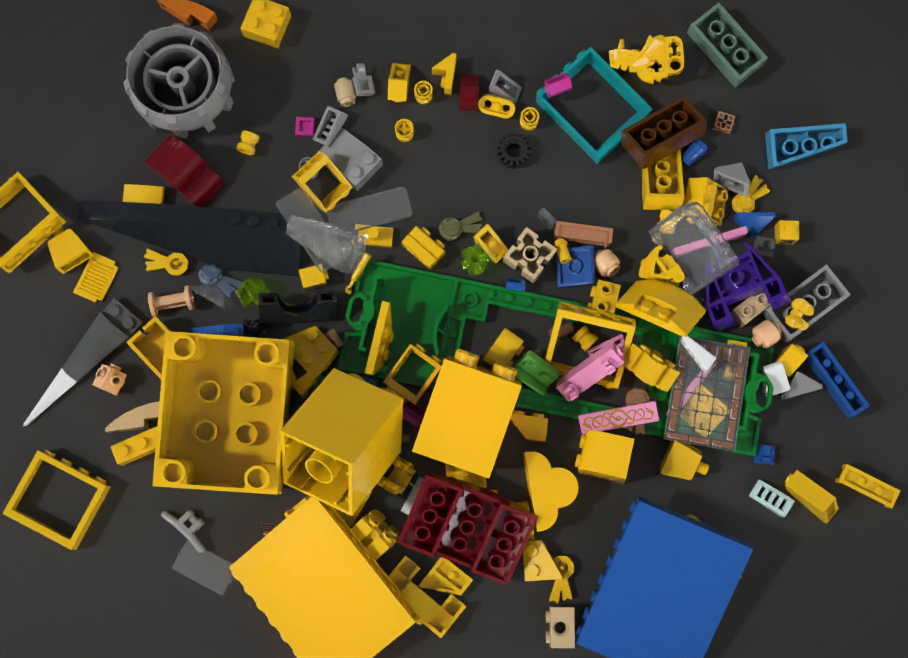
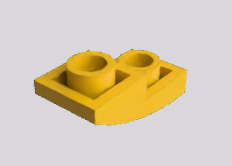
(143, 194)

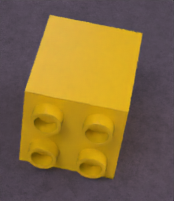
(468, 413)
(342, 440)

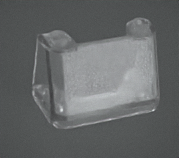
(695, 246)

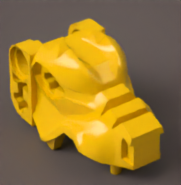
(655, 51)

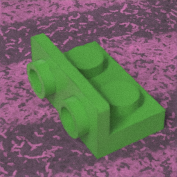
(536, 372)

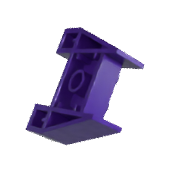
(743, 281)

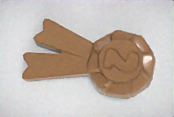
(636, 396)

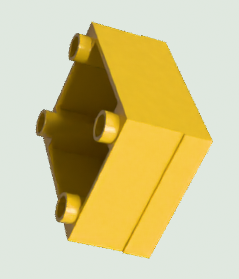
(223, 412)

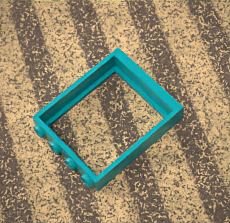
(571, 69)

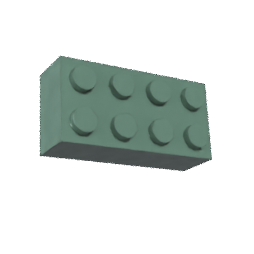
(726, 45)

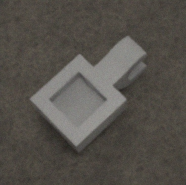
(362, 84)

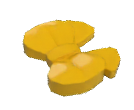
(800, 308)

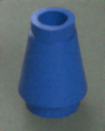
(694, 152)

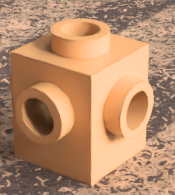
(109, 378)

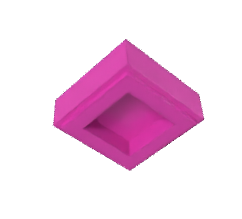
(305, 127)

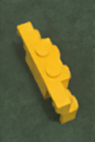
(433, 615)

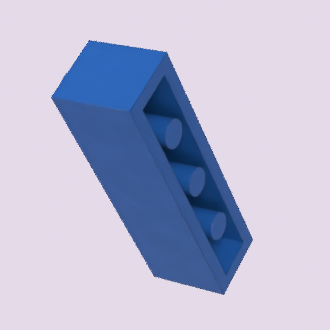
(836, 380)

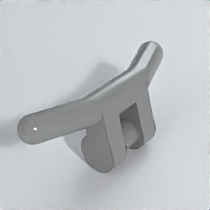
(187, 532)

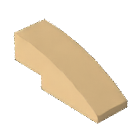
(135, 419)

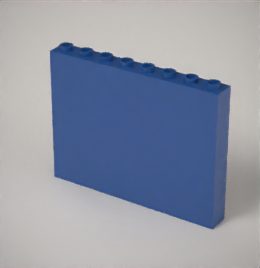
(662, 586)

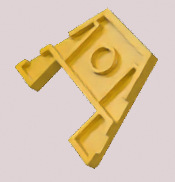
(313, 354)

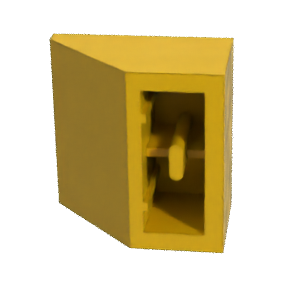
(709, 195)

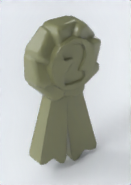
(452, 228)

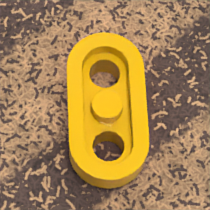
(496, 108)

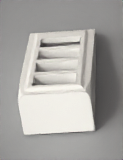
(699, 354)

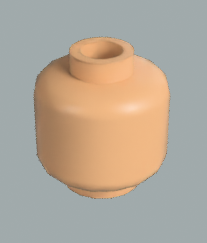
(606, 263)
(766, 334)

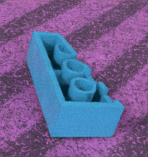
(796, 143)

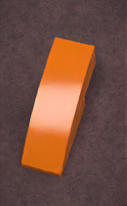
(189, 12)

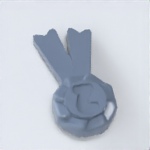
(212, 275)

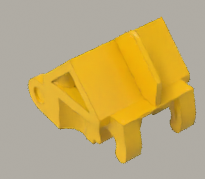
(661, 268)
(399, 477)

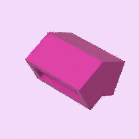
(557, 85)
(413, 413)

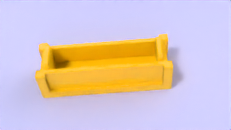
(868, 485)

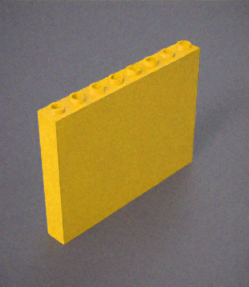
(323, 587)

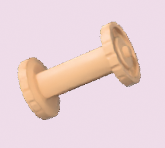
(171, 301)

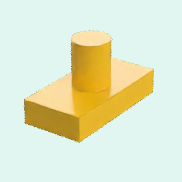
(379, 236)

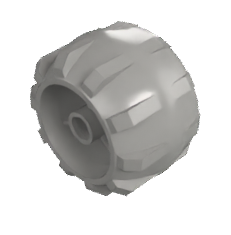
(168, 47)

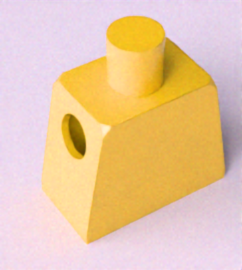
(68, 250)
(682, 461)

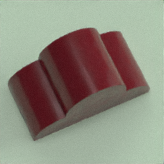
(185, 171)

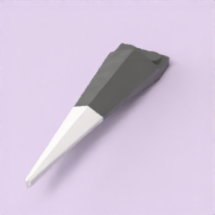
(106, 334)

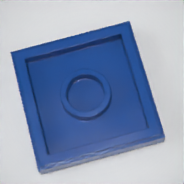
(580, 269)

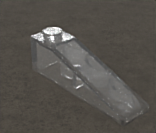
(334, 244)

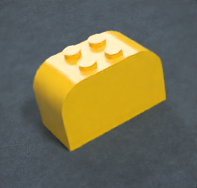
(604, 456)

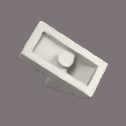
(777, 376)

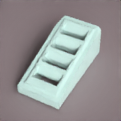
(789, 501)

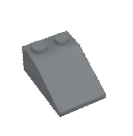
(352, 158)

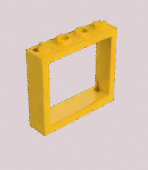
(38, 234)
(596, 318)
(65, 465)

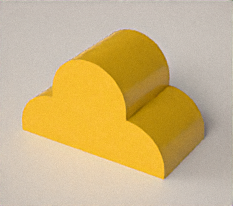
(547, 489)

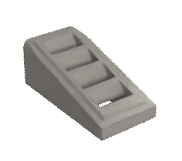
(334, 129)

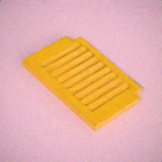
(96, 278)

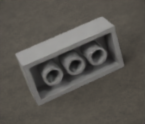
(820, 290)

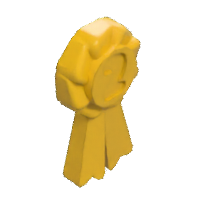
(747, 204)
(175, 264)
(565, 566)

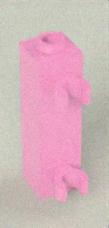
(591, 371)

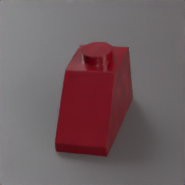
(469, 93)

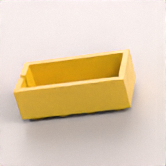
(151, 347)

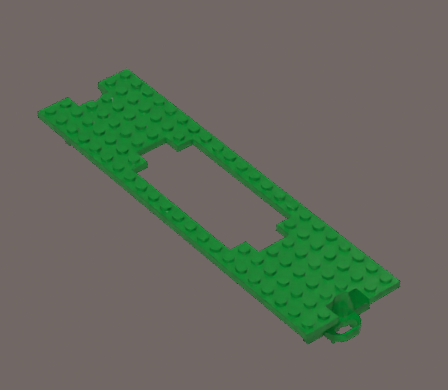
(433, 314)

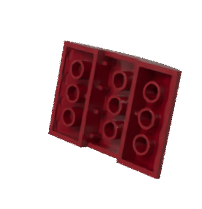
(468, 526)

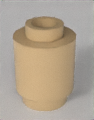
(345, 92)

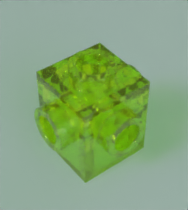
(471, 254)
(249, 291)

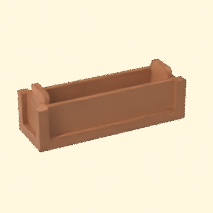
(583, 233)

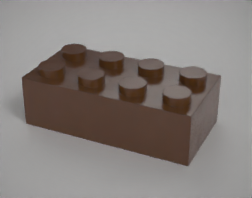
(663, 132)

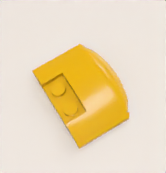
(662, 305)

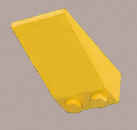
(663, 184)

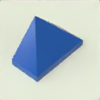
(753, 221)

